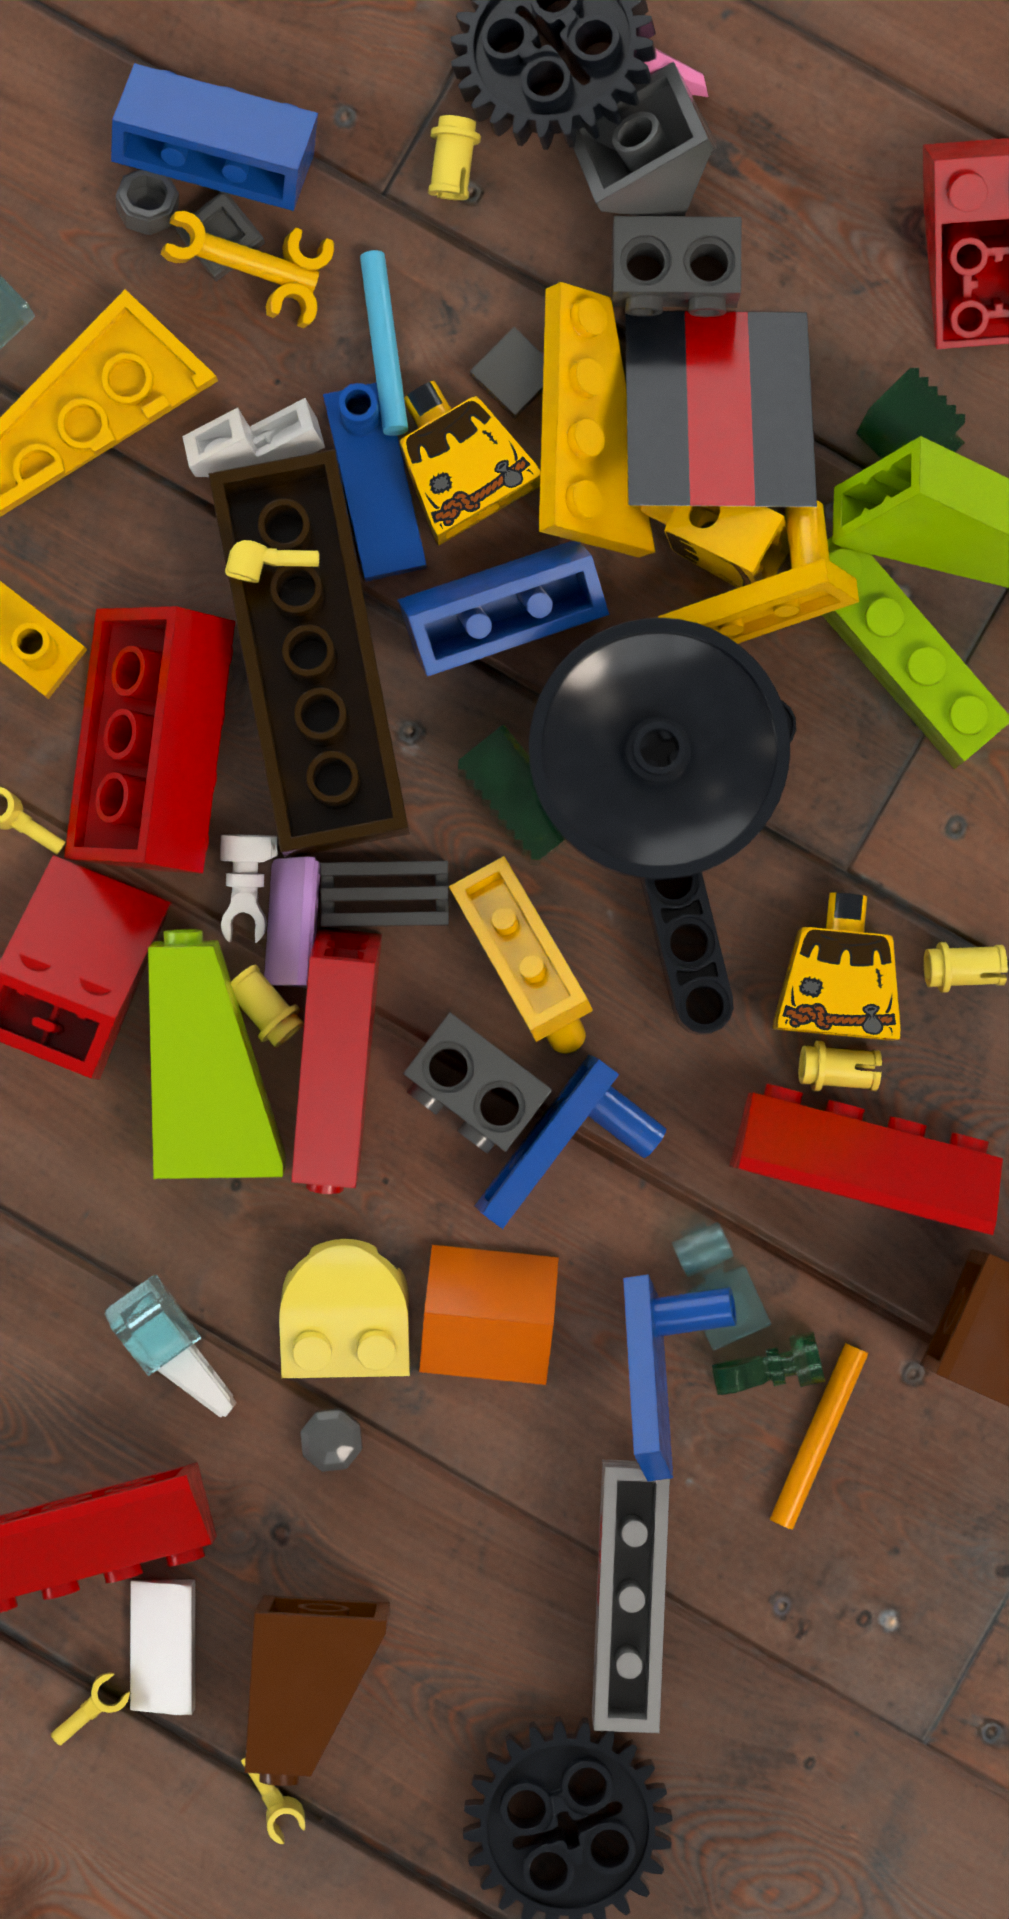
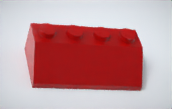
(150, 738)
(868, 1161)
(104, 1533)

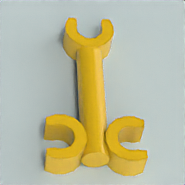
(295, 273)

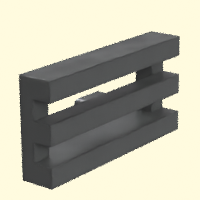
(330, 894)

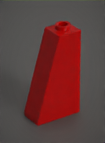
(335, 1059)

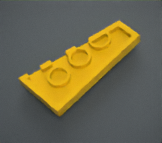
(93, 397)
(586, 427)

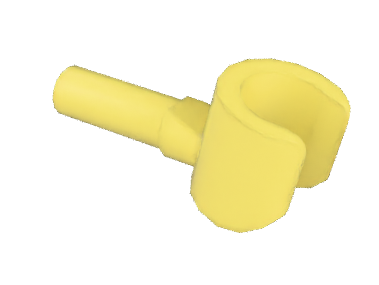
(248, 557)
(23, 823)
(88, 1711)
(276, 1806)

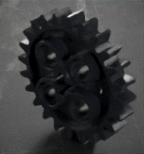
(507, 83)
(546, 1768)

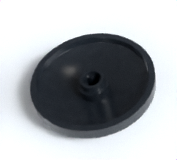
(659, 748)

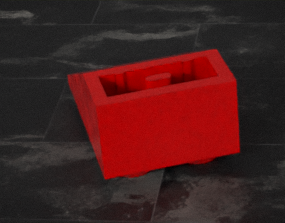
(968, 241)
(76, 966)

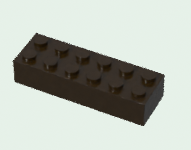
(311, 658)

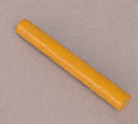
(818, 1436)

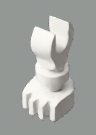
(245, 853)

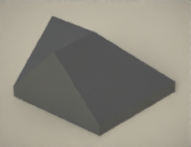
(653, 155)

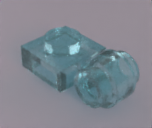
(703, 1252)

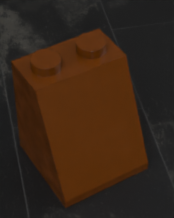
(974, 1330)
(303, 1678)

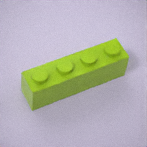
(914, 661)

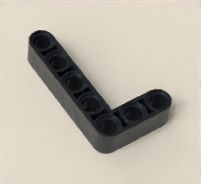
(709, 970)

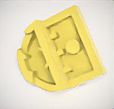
(344, 1314)

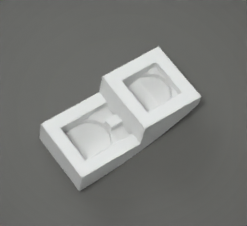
(233, 444)

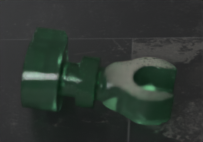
(749, 1372)

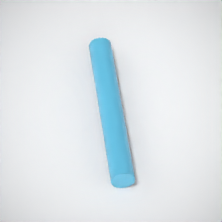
(384, 343)

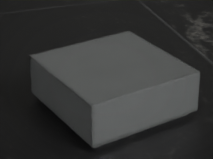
(225, 220)
(511, 372)

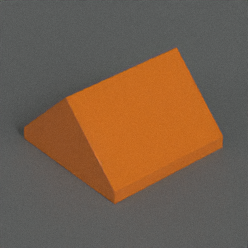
(489, 1314)

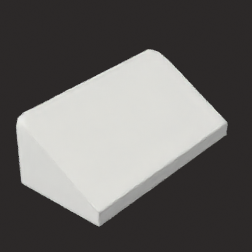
(162, 1646)

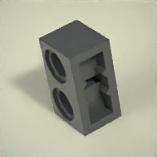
(675, 245)
(486, 1070)

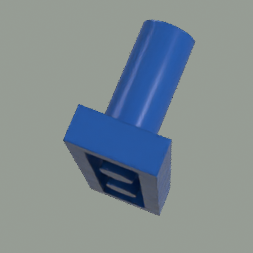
(374, 484)
(583, 1096)
(647, 1323)

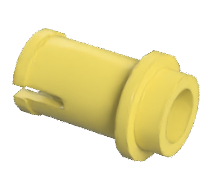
(452, 157)
(964, 966)
(266, 1007)
(837, 1067)

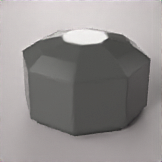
(146, 201)
(331, 1439)

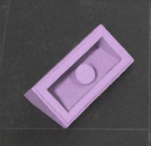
(292, 920)

